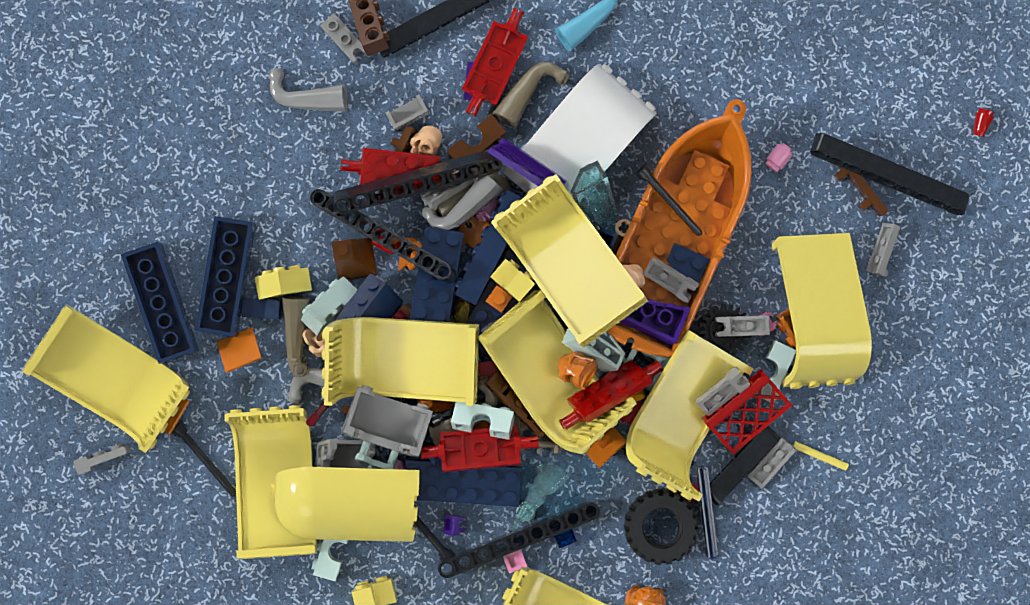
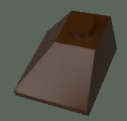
(354, 258)

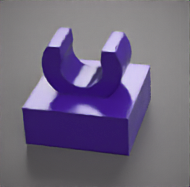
(452, 524)

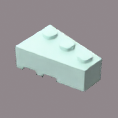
(328, 305)
(603, 349)

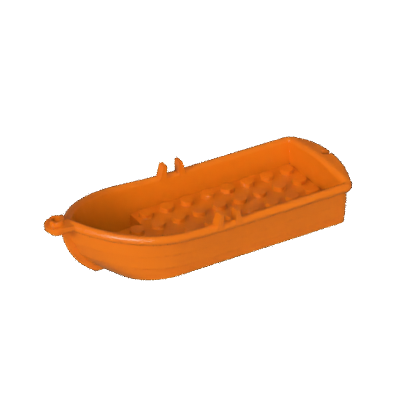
(710, 179)

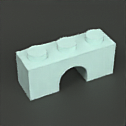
(782, 357)
(500, 419)
(326, 565)

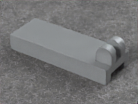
(437, 196)
(883, 249)
(771, 463)

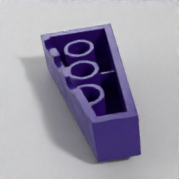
(658, 320)

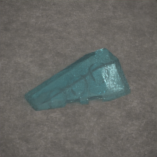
(594, 195)
(545, 482)

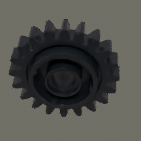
(726, 343)

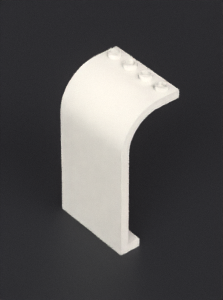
(587, 126)

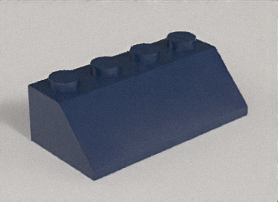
(372, 300)

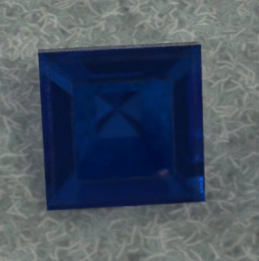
(565, 539)

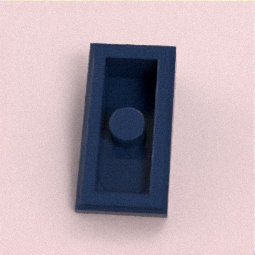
(261, 308)

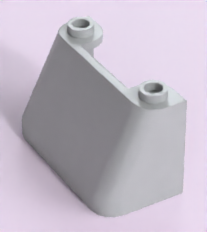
(387, 422)
(340, 453)

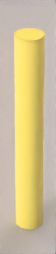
(821, 456)

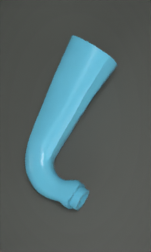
(584, 24)

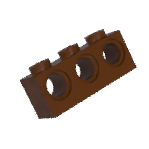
(369, 25)

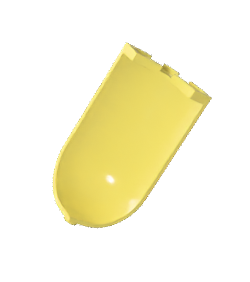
(347, 503)

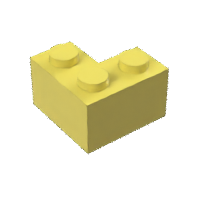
(513, 280)
(283, 282)
(375, 593)

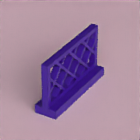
(522, 162)

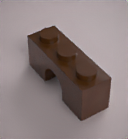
(491, 133)

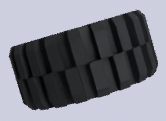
(687, 526)

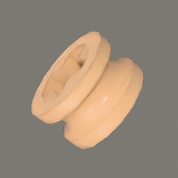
(618, 224)

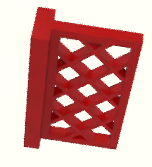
(757, 382)

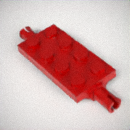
(495, 63)
(384, 163)
(609, 392)
(478, 449)

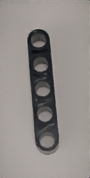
(743, 463)

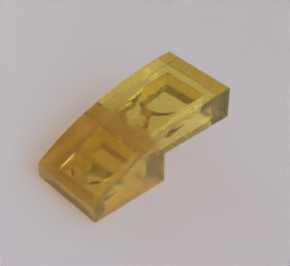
(461, 312)

